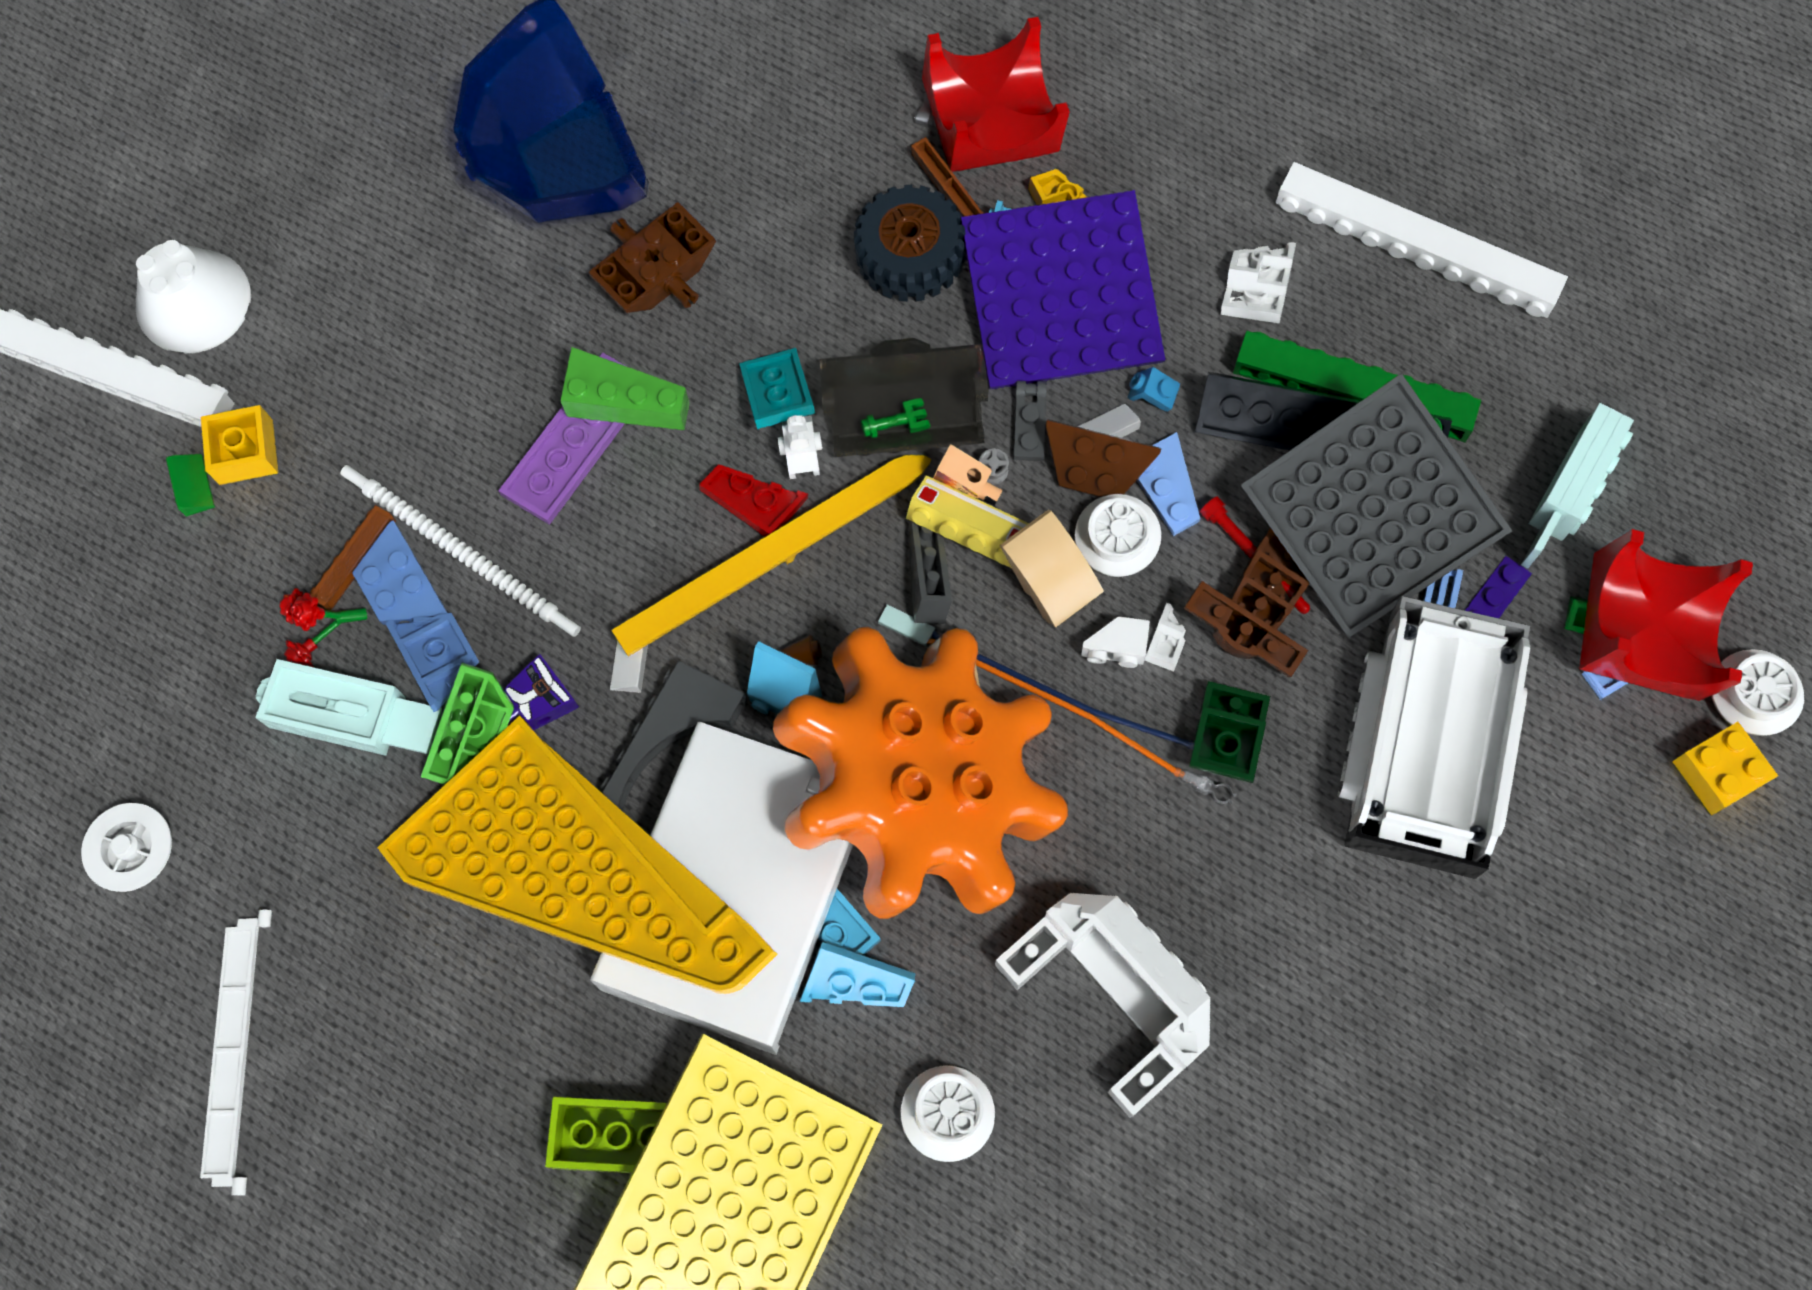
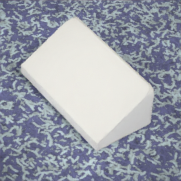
(1116, 422)
(628, 671)

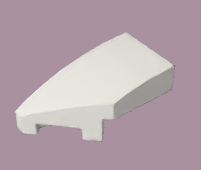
(1167, 641)

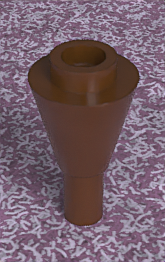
(805, 650)

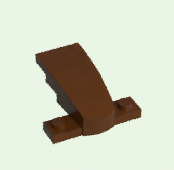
(1256, 608)

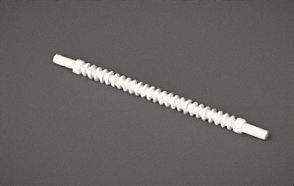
(547, 611)

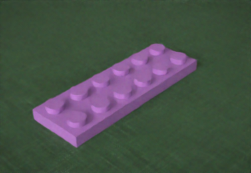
(558, 463)

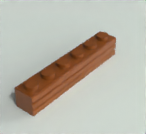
(943, 177)
(340, 575)

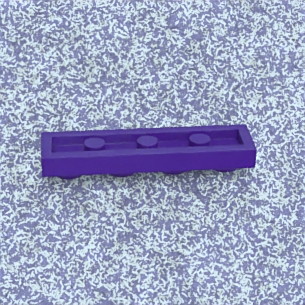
(1499, 589)

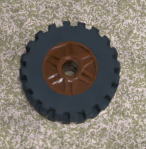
(909, 242)

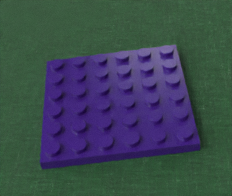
(1062, 289)

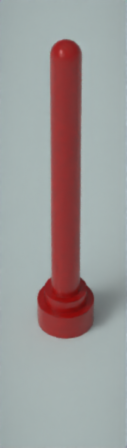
(1216, 512)

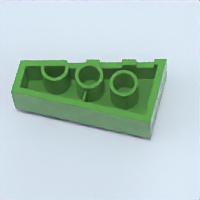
(620, 394)

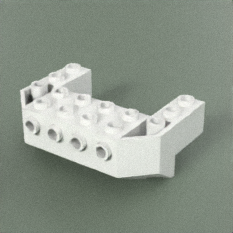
(1134, 972)

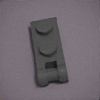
(1030, 422)

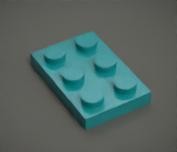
(776, 388)

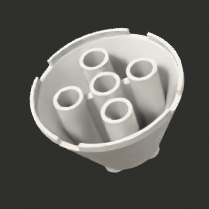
(189, 297)

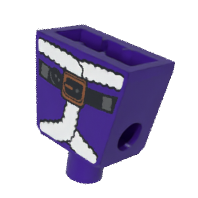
(539, 695)

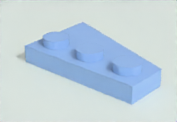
(1169, 487)

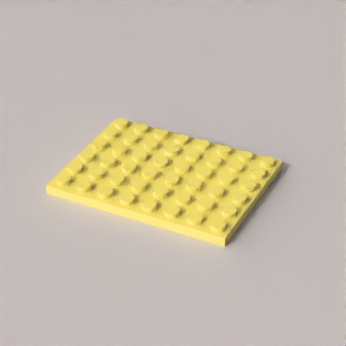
(733, 1183)

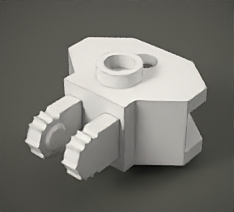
(800, 445)

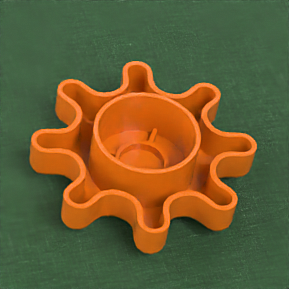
(920, 772)

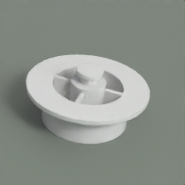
(1118, 535)
(1766, 698)
(126, 847)
(947, 1113)

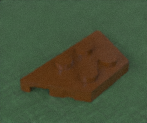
(1097, 460)

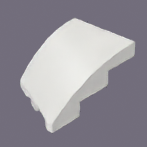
(1264, 281)

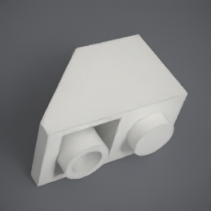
(1119, 641)

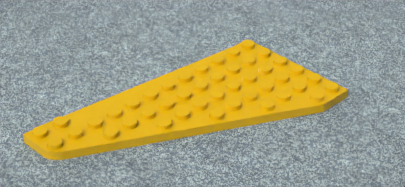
(556, 855)

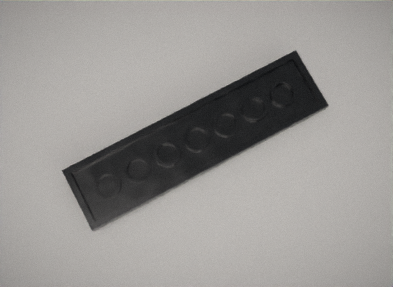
(1269, 412)

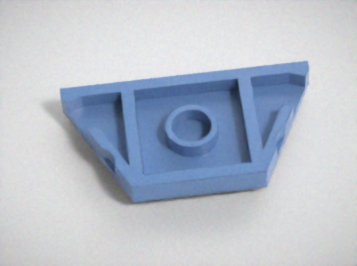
(396, 580)
(434, 653)

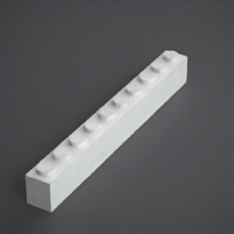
(1421, 240)
(110, 369)

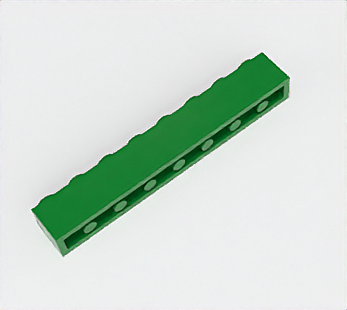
(1315, 371)

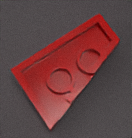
(754, 502)

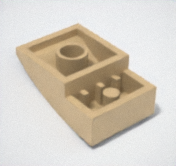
(1051, 568)

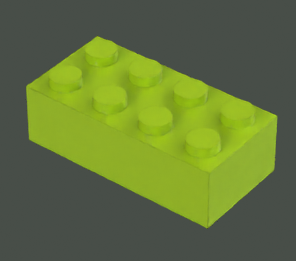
(599, 1133)

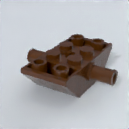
(655, 261)

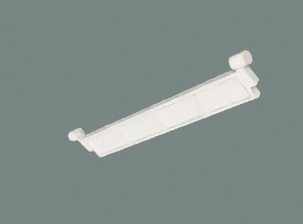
(230, 1053)

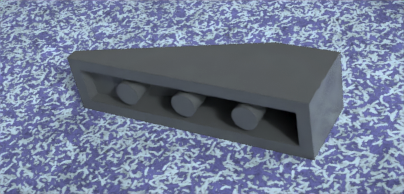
(928, 575)

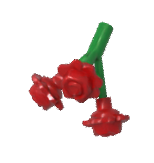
(303, 612)

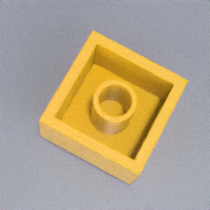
(239, 445)
(1725, 768)

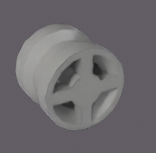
(995, 459)

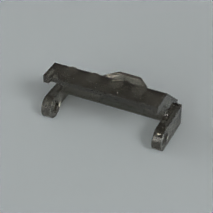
(897, 371)

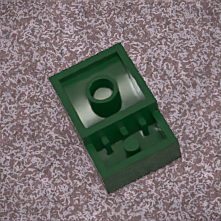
(1229, 732)

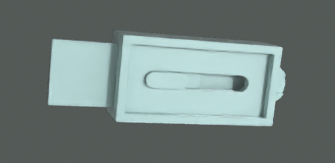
(1580, 477)
(344, 710)

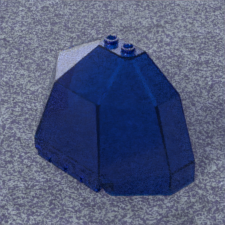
(542, 125)

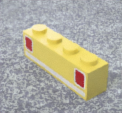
(963, 518)

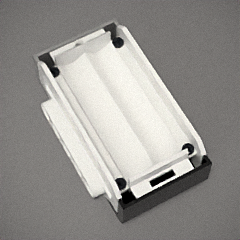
(1436, 738)

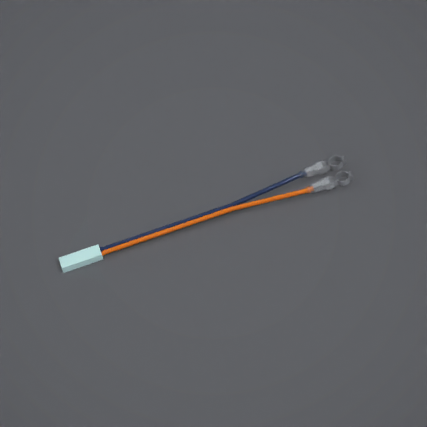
(922, 632)

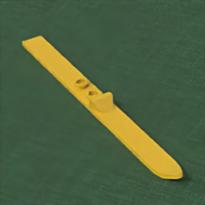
(769, 552)

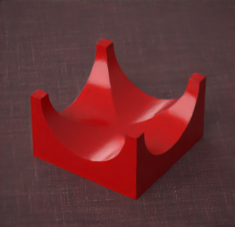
(993, 103)
(1658, 620)

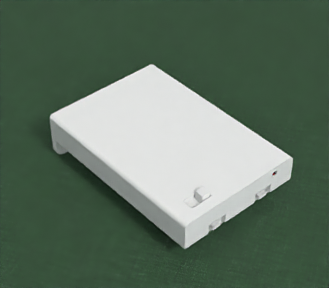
(729, 831)

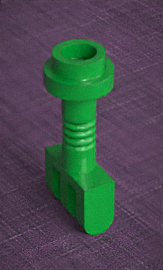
(909, 416)

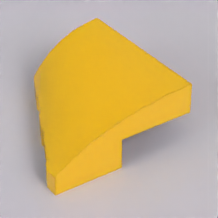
(1053, 188)

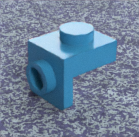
(1155, 388)

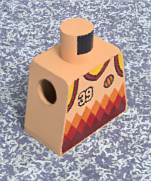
(967, 475)

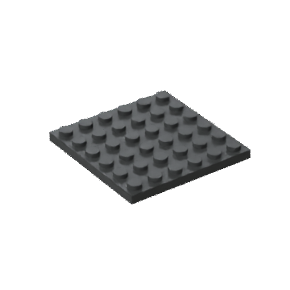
(1376, 506)

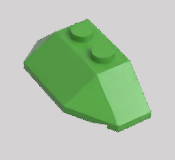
(471, 719)

